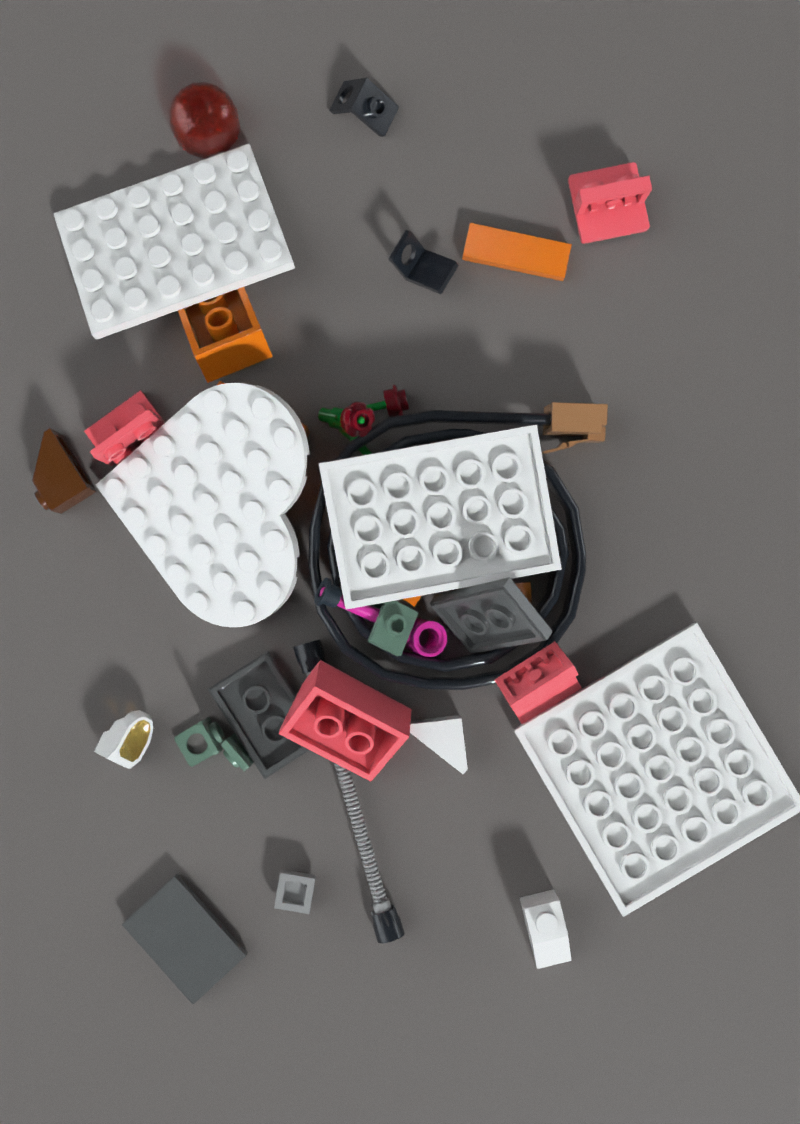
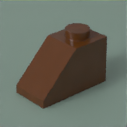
(59, 475)

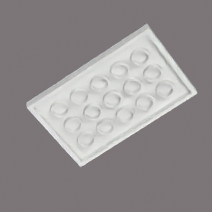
(173, 241)
(440, 516)

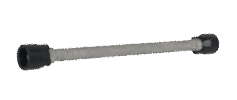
(386, 920)

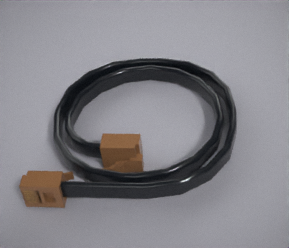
(558, 420)

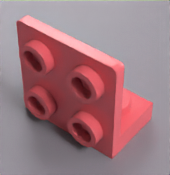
(124, 429)
(539, 682)

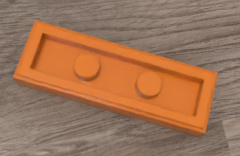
(516, 252)

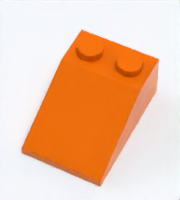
(224, 334)

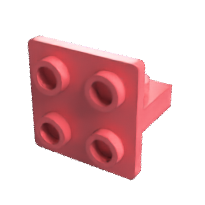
(610, 202)

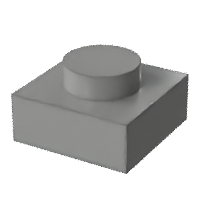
(295, 891)

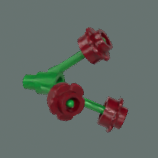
(358, 416)

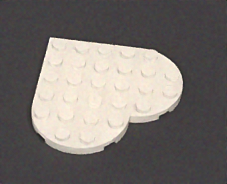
(213, 501)

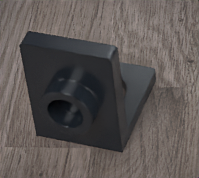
(367, 104)
(423, 266)

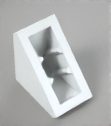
(444, 737)

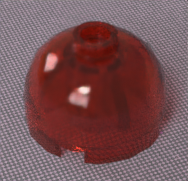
(204, 119)

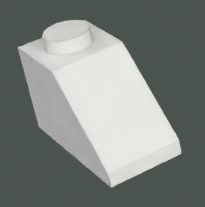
(546, 928)

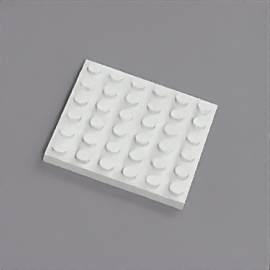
(659, 769)

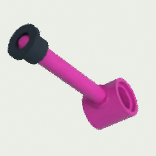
(332, 596)

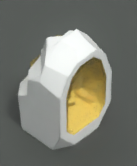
(127, 739)

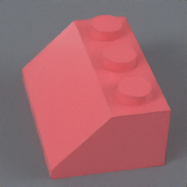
(346, 721)

